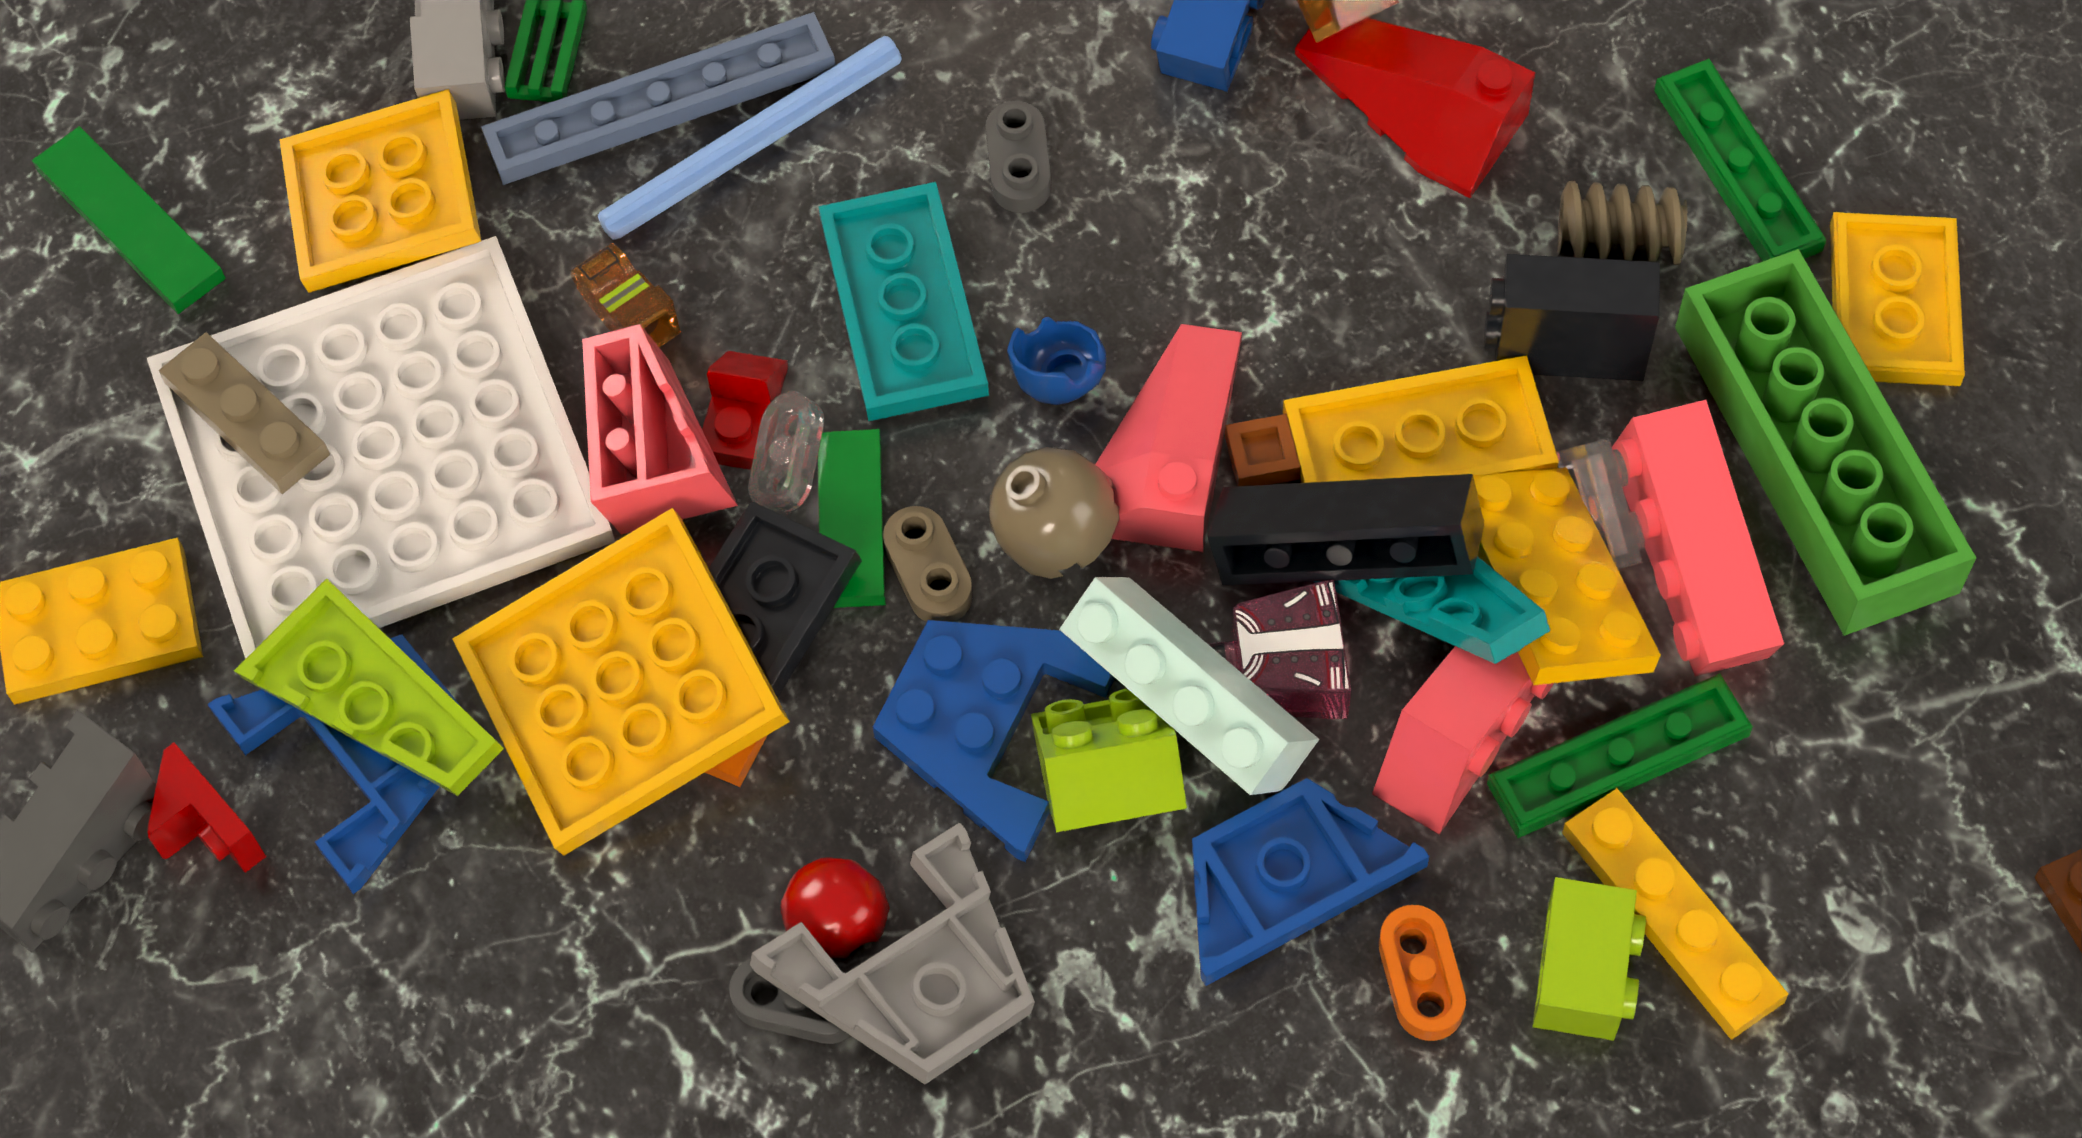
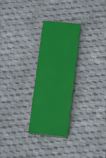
(853, 508)

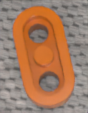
(1424, 975)

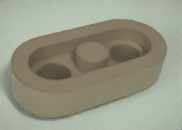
(926, 560)

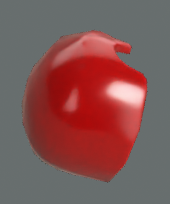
(836, 904)

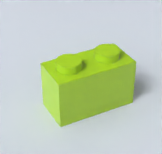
(1587, 959)

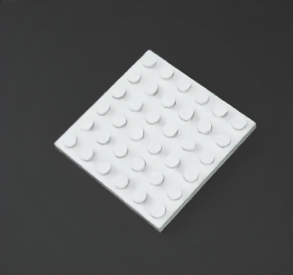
(439, 442)

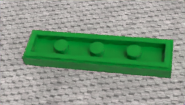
(1738, 162)
(129, 220)
(1619, 755)

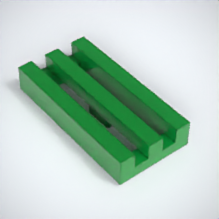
(552, 11)

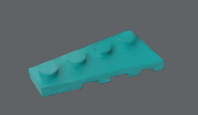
(1468, 611)

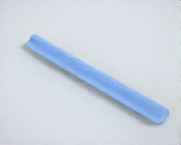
(749, 138)

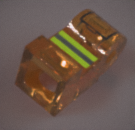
(624, 295)

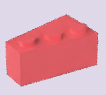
(1453, 734)

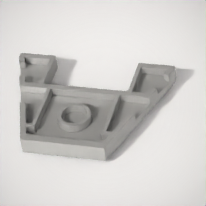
(930, 991)

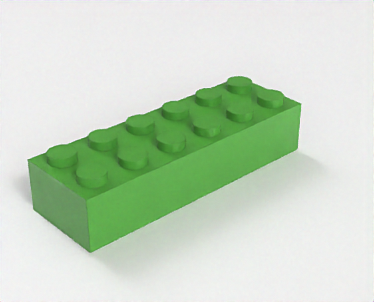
(1823, 442)

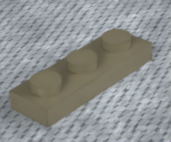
(244, 412)

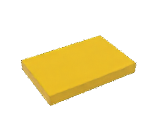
(1900, 295)

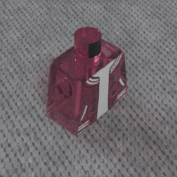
(1293, 650)

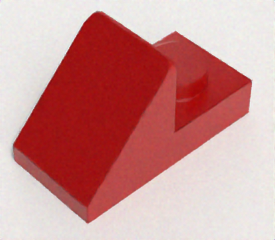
(740, 393)
(190, 807)

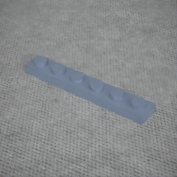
(658, 98)

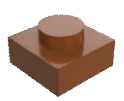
(1262, 451)

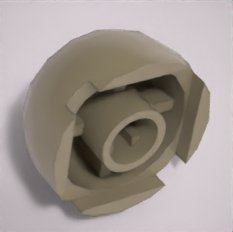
(1052, 511)

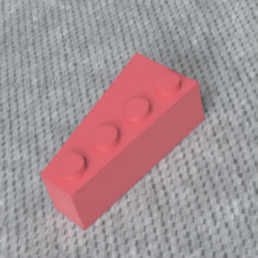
(1697, 539)

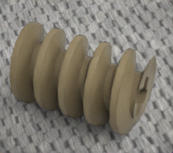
(1622, 221)

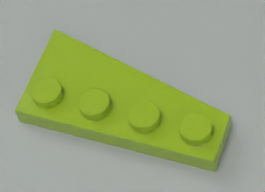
(362, 684)

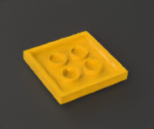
(379, 191)

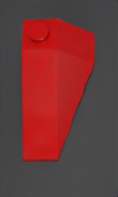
(1430, 94)

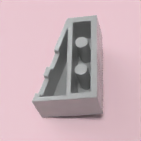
(456, 52)

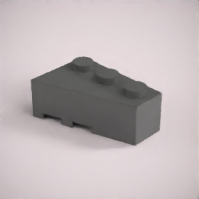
(71, 831)

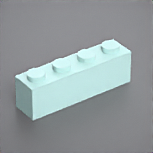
(1189, 685)

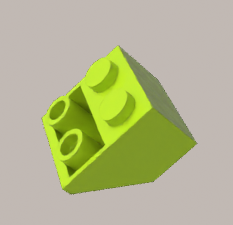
(1107, 761)

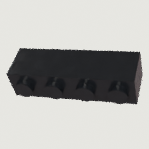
(1347, 530)

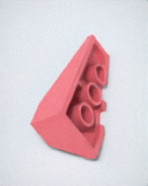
(1172, 441)

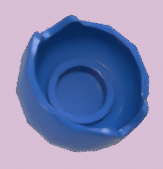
(1057, 360)

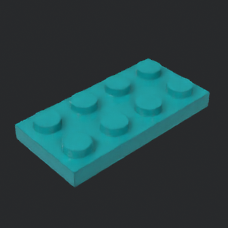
(903, 301)

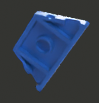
(1287, 872)

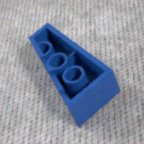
(1204, 40)

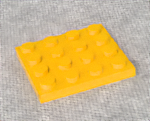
(619, 681)

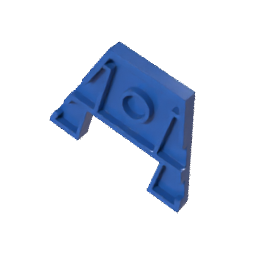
(962, 706)
(394, 792)

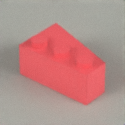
(644, 435)

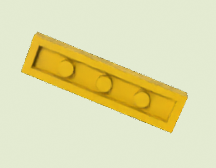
(1678, 914)

